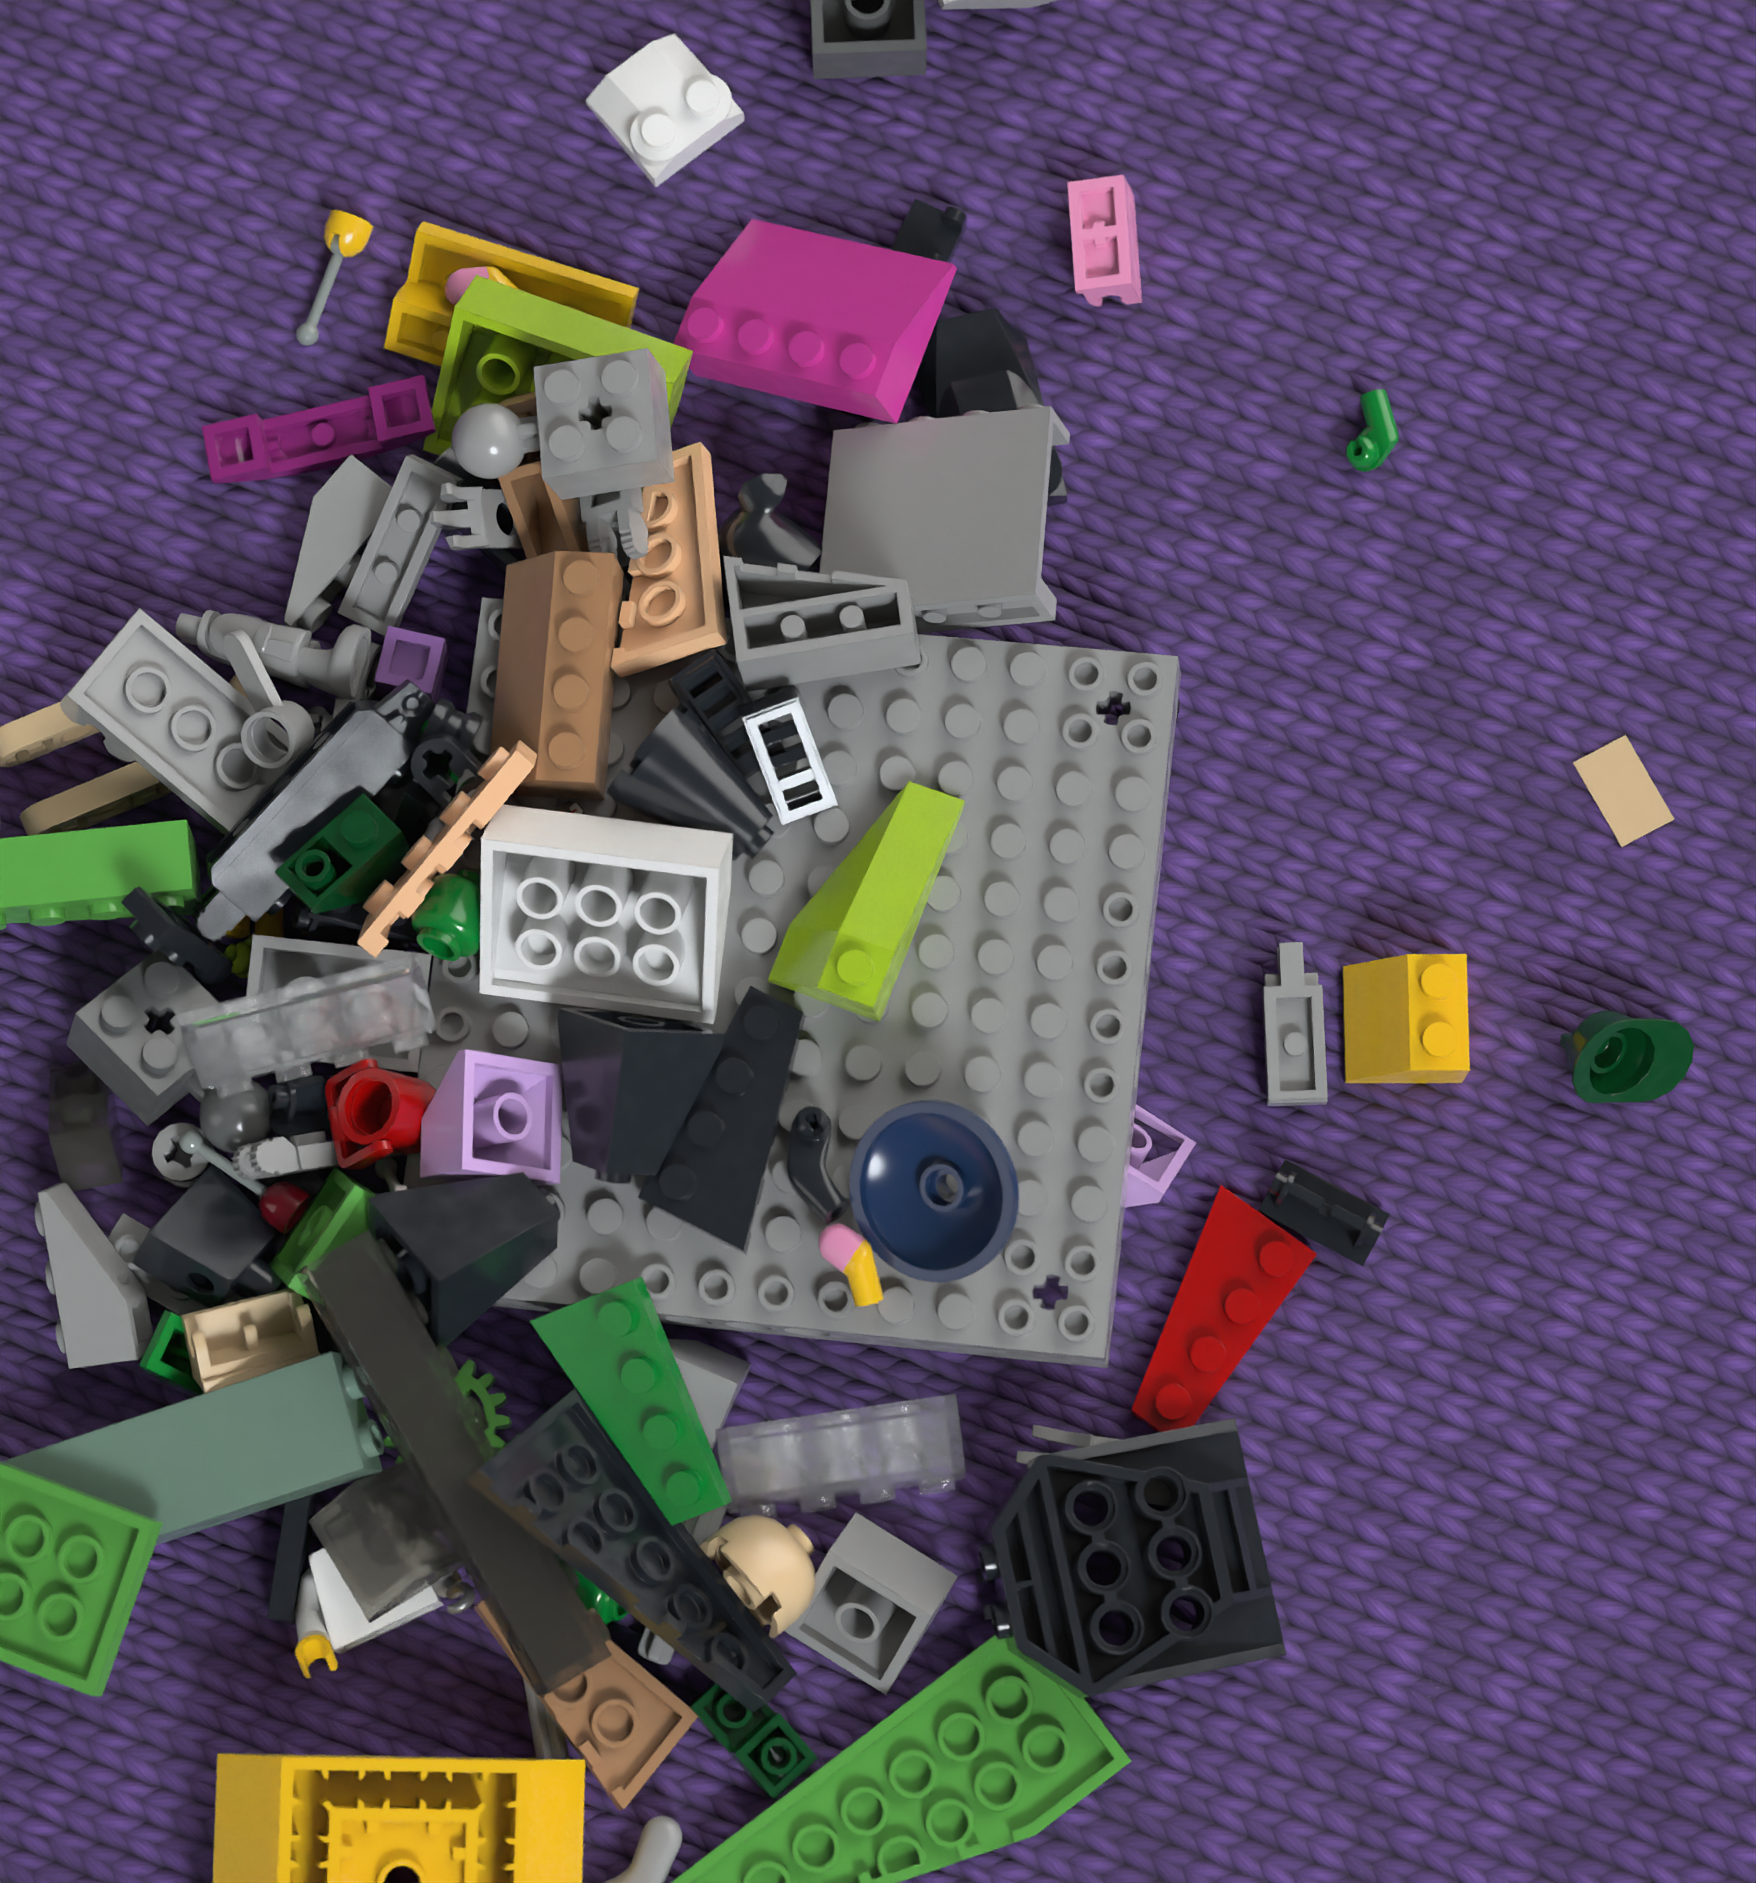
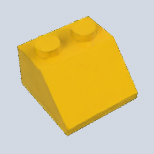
(1406, 1019)

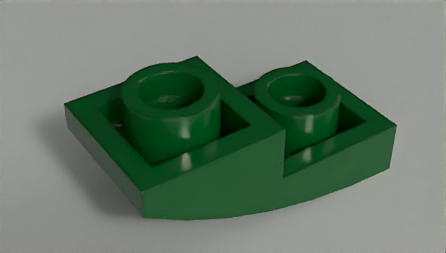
(757, 1740)

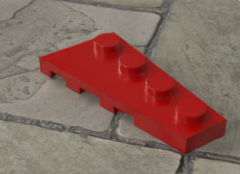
(1223, 1304)

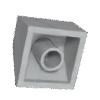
(872, 1603)

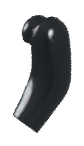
(807, 1161)

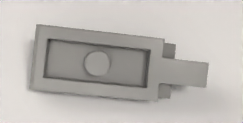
(1294, 1032)

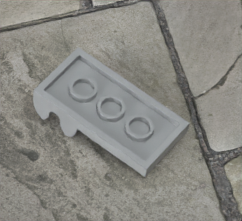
(174, 720)

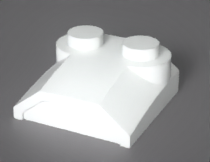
(664, 107)

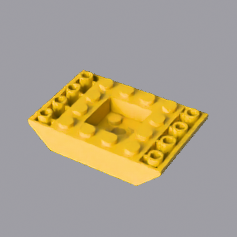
(367, 1814)

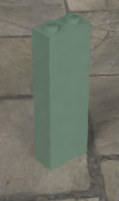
(225, 1449)

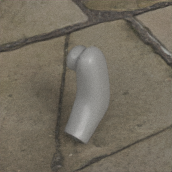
(654, 1852)

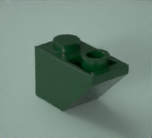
(346, 859)

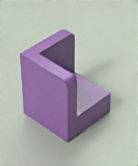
(411, 657)

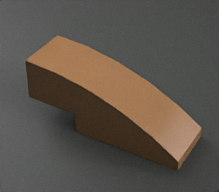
(539, 515)

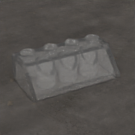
(842, 1455)

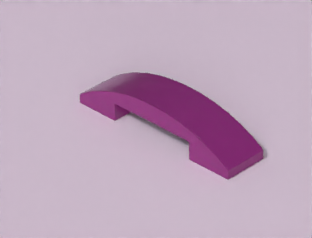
(320, 436)

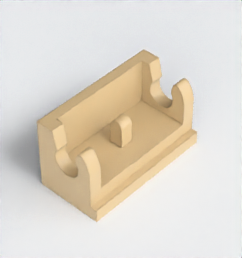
(248, 1338)

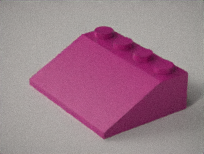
(816, 319)

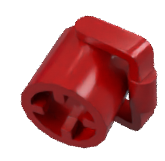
(376, 1111)

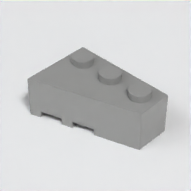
(817, 625)

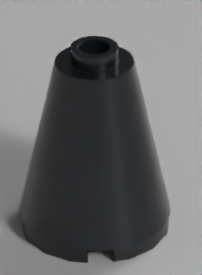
(691, 783)

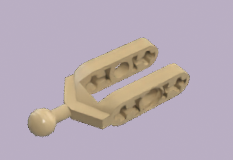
(85, 803)

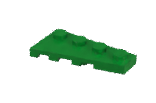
(634, 1387)

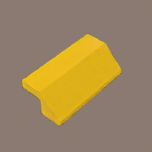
(424, 315)

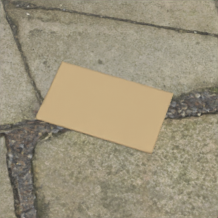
(1623, 791)

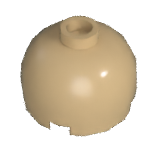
(765, 1568)

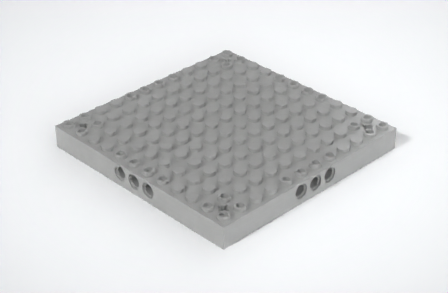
(1007, 1003)

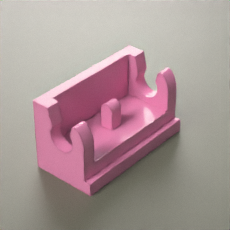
(1104, 239)

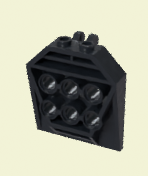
(1054, 1610)

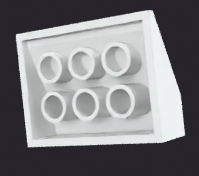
(603, 912)

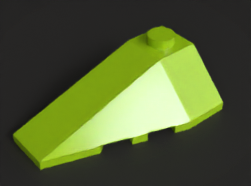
(864, 916)

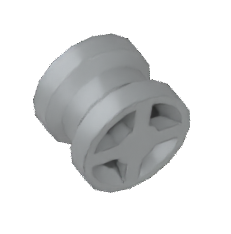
(186, 1167)

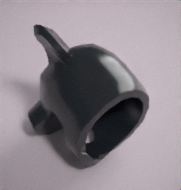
(763, 534)

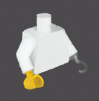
(331, 1613)

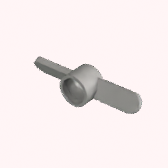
(266, 704)

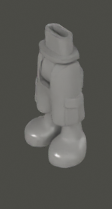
(291, 653)

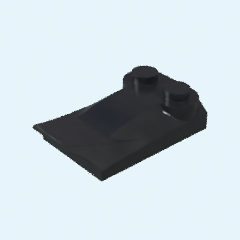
(986, 367)

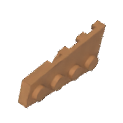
(613, 1718)

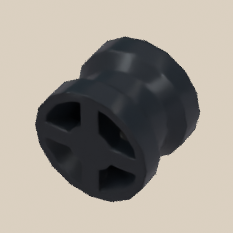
(452, 722)

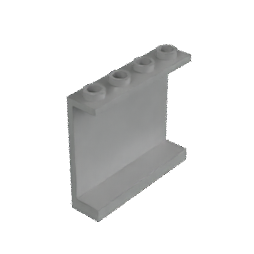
(949, 511)

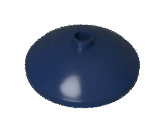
(904, 1196)

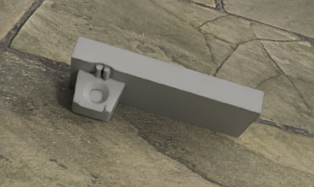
(398, 547)

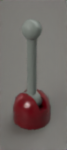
(279, 1203)

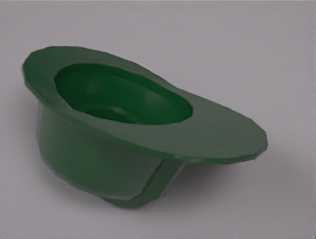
(1626, 1057)

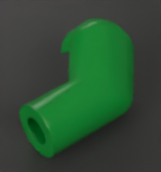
(1378, 436)

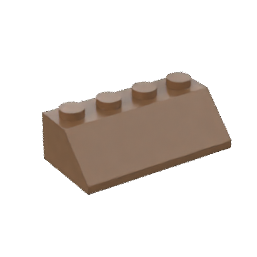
(557, 670)

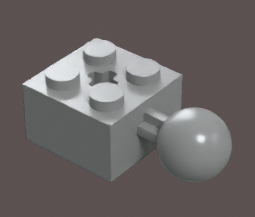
(572, 401)

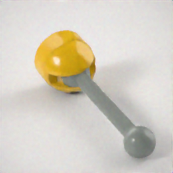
(345, 237)

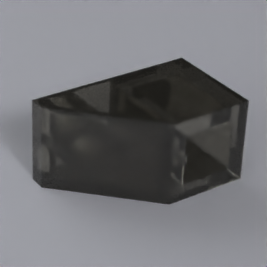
(84, 1128)

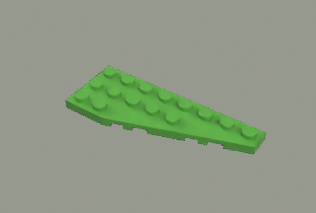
(67, 1578)
(942, 1779)

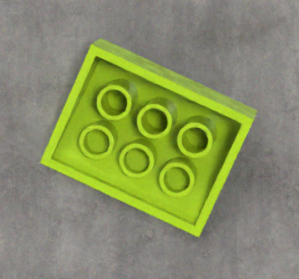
(506, 332)

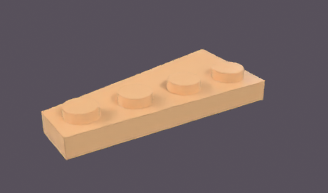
(678, 585)
(502, 776)

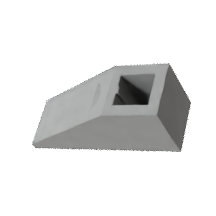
(334, 541)
(96, 1292)

